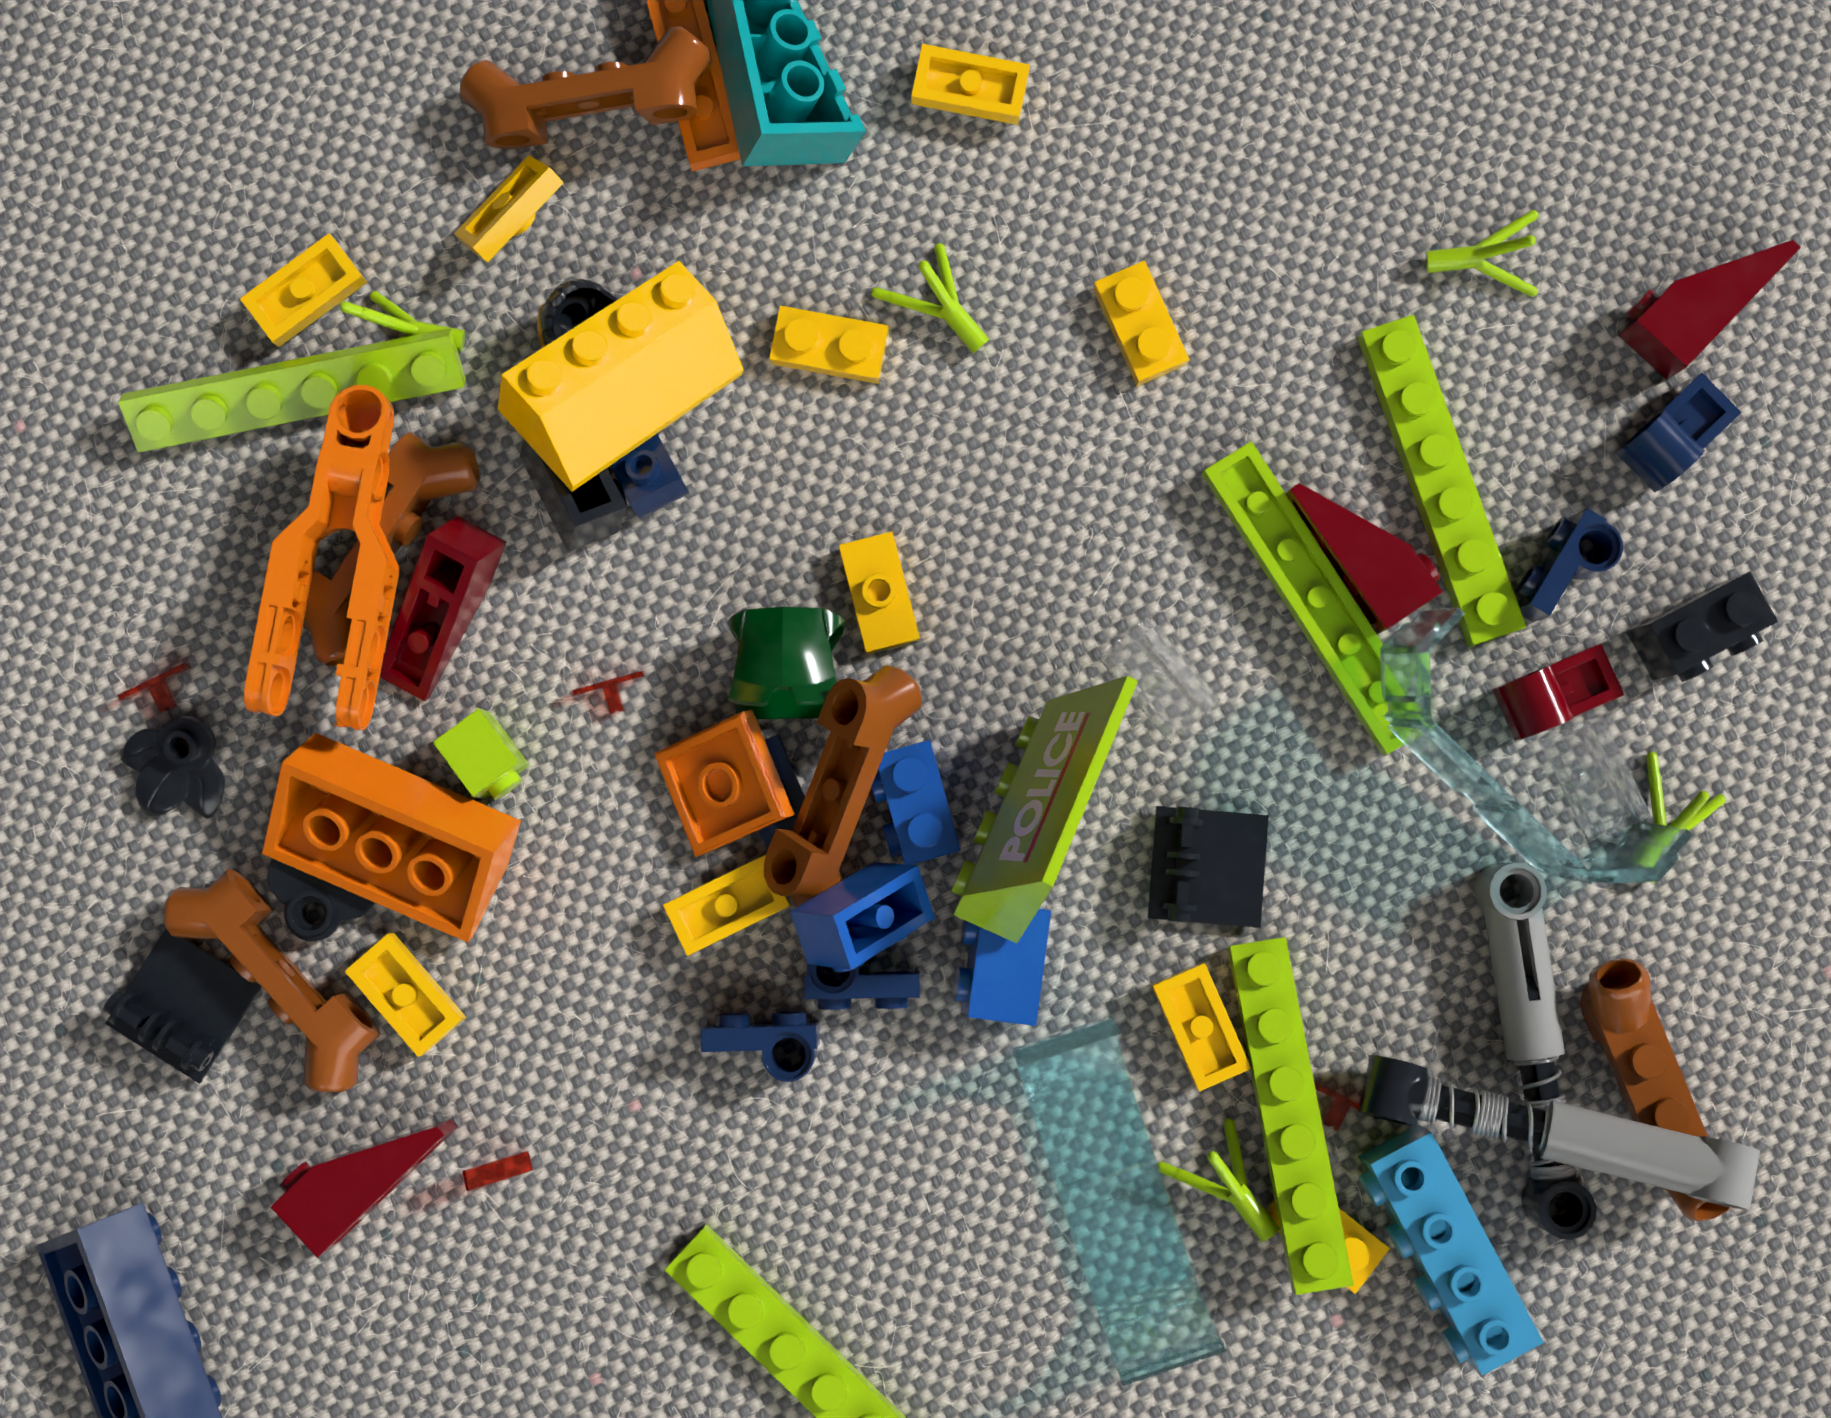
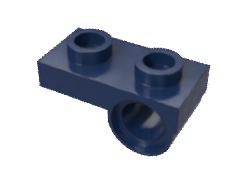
(1678, 433)
(649, 477)
(1546, 583)
(888, 989)
(736, 1033)

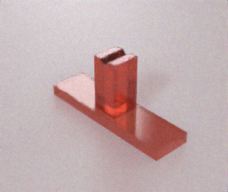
(158, 688)
(611, 690)
(1339, 1106)
(497, 1170)

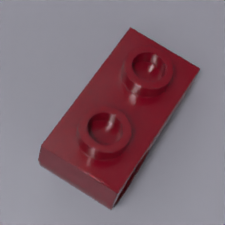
(1558, 692)

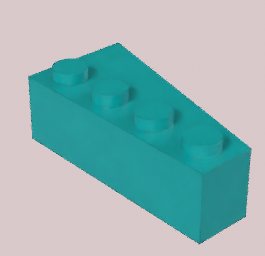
(780, 87)

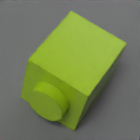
(482, 755)

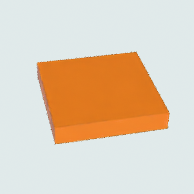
(724, 783)

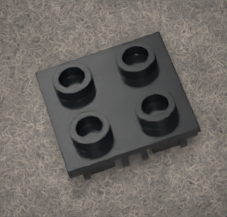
(1208, 866)
(182, 1005)

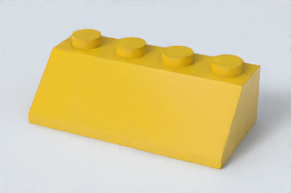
(620, 376)

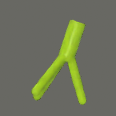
(1473, 256)
(946, 293)
(398, 320)
(1692, 814)
(1237, 1187)

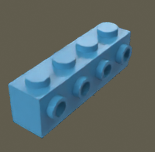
(1449, 1250)

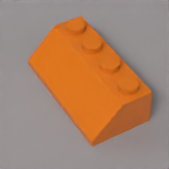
(389, 835)

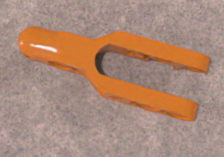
(344, 496)

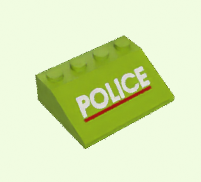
(1040, 808)

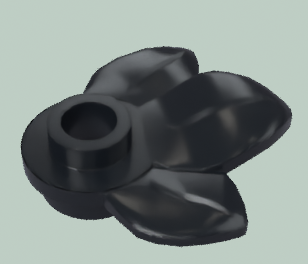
(170, 774)
(301, 889)

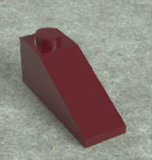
(1692, 311)
(1373, 564)
(440, 604)
(338, 1193)

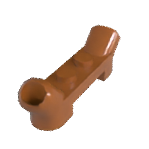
(658, 90)
(417, 477)
(860, 726)
(1626, 1023)
(333, 1028)

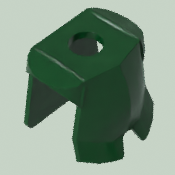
(784, 660)

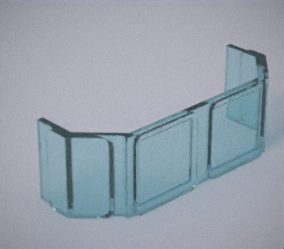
(1406, 685)
(1116, 1201)

